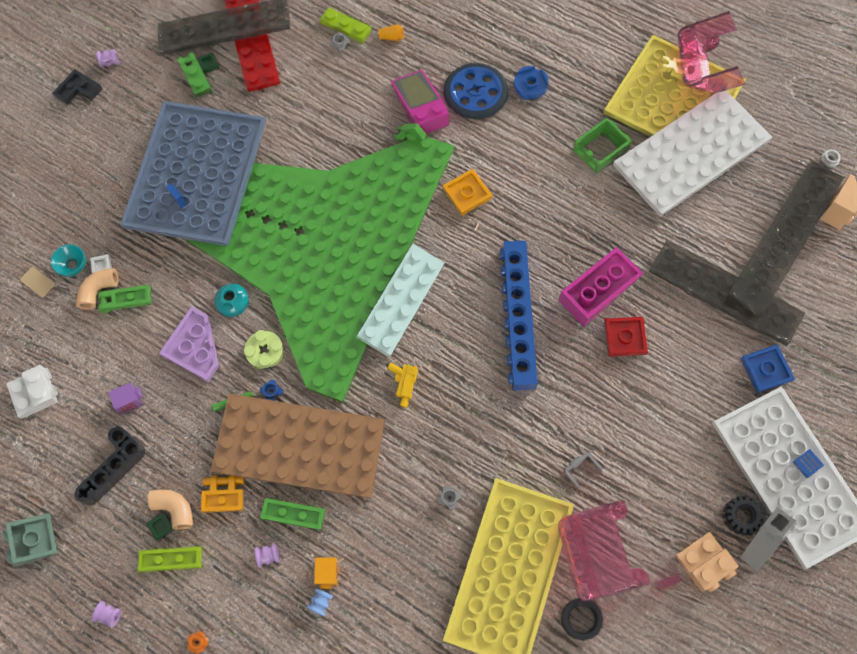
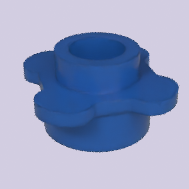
(271, 385)

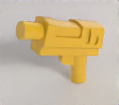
(406, 379)

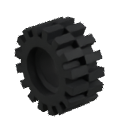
(754, 509)

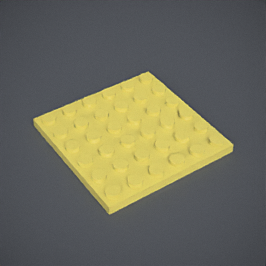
(653, 98)

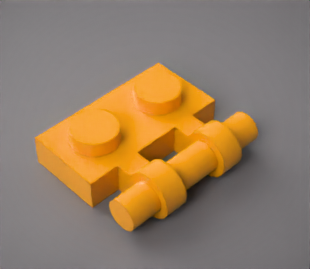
(222, 500)

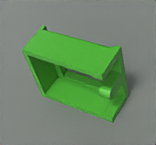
(613, 133)

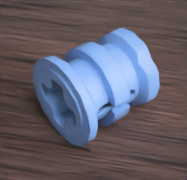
(319, 602)

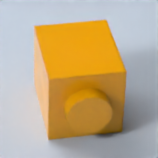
(326, 572)

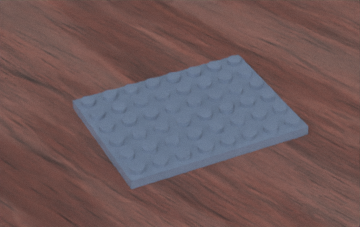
(208, 162)

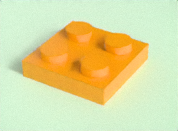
(467, 192)

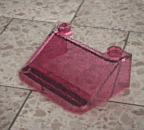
(597, 553)

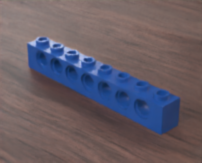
(519, 380)

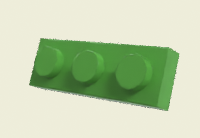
(292, 514)

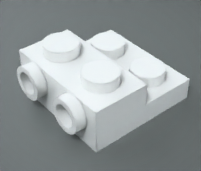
(32, 391)

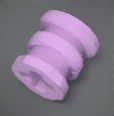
(107, 58)
(266, 555)
(106, 614)

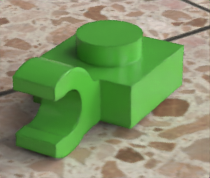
(411, 131)

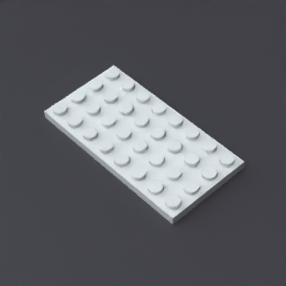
(691, 152)
(764, 443)

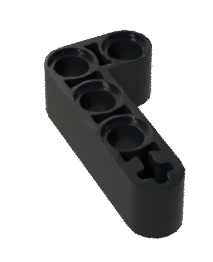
(108, 469)

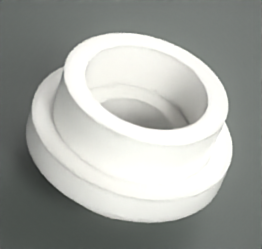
(833, 155)

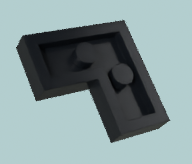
(75, 84)

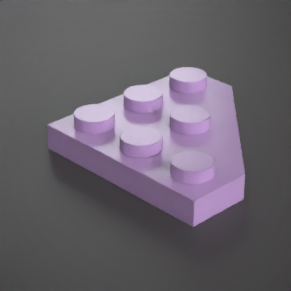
(193, 345)

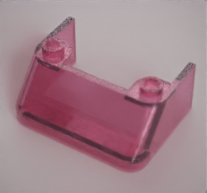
(694, 44)

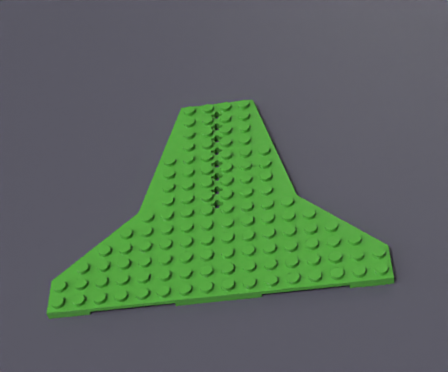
(353, 241)

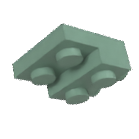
(29, 540)

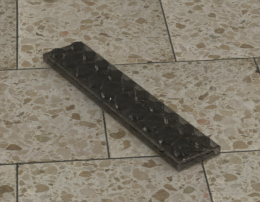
(785, 238)

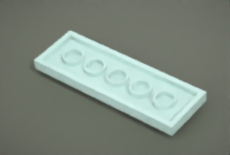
(400, 300)

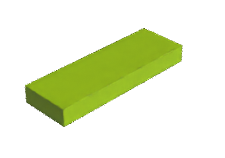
(170, 559)

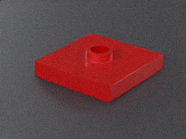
(625, 336)

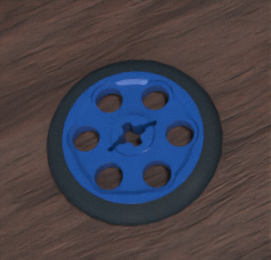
(479, 71)

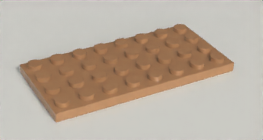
(298, 446)

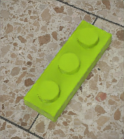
(345, 25)

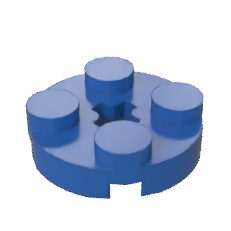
(529, 91)

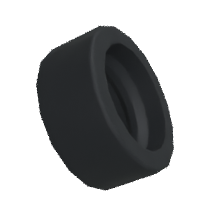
(598, 622)

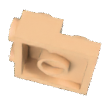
(707, 563)

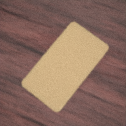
(37, 281)

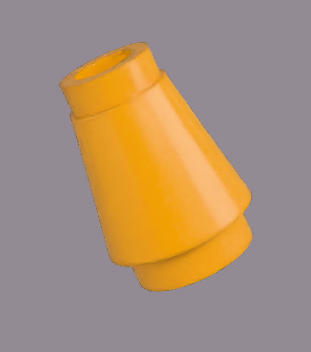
(392, 33)

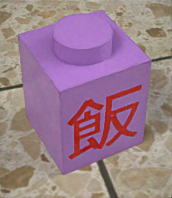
(126, 398)

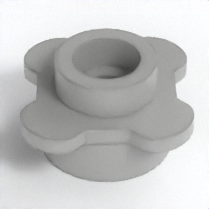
(339, 37)
(443, 499)

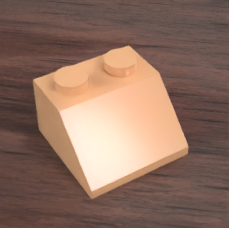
(843, 205)

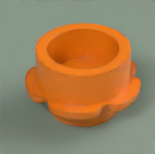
(203, 642)

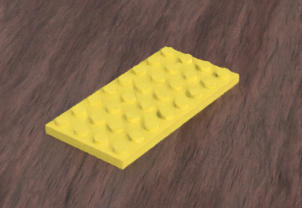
(508, 572)

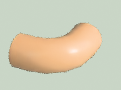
(93, 284)
(174, 504)

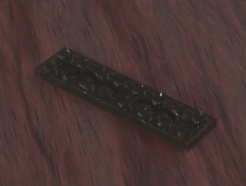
(223, 26)
(713, 284)

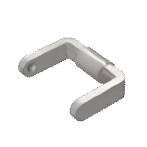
(578, 461)

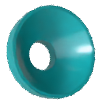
(62, 257)
(236, 305)

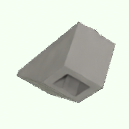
(768, 539)

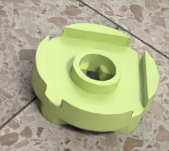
(262, 339)

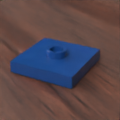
(767, 369)

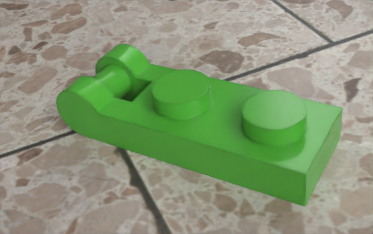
(194, 75)
(124, 298)

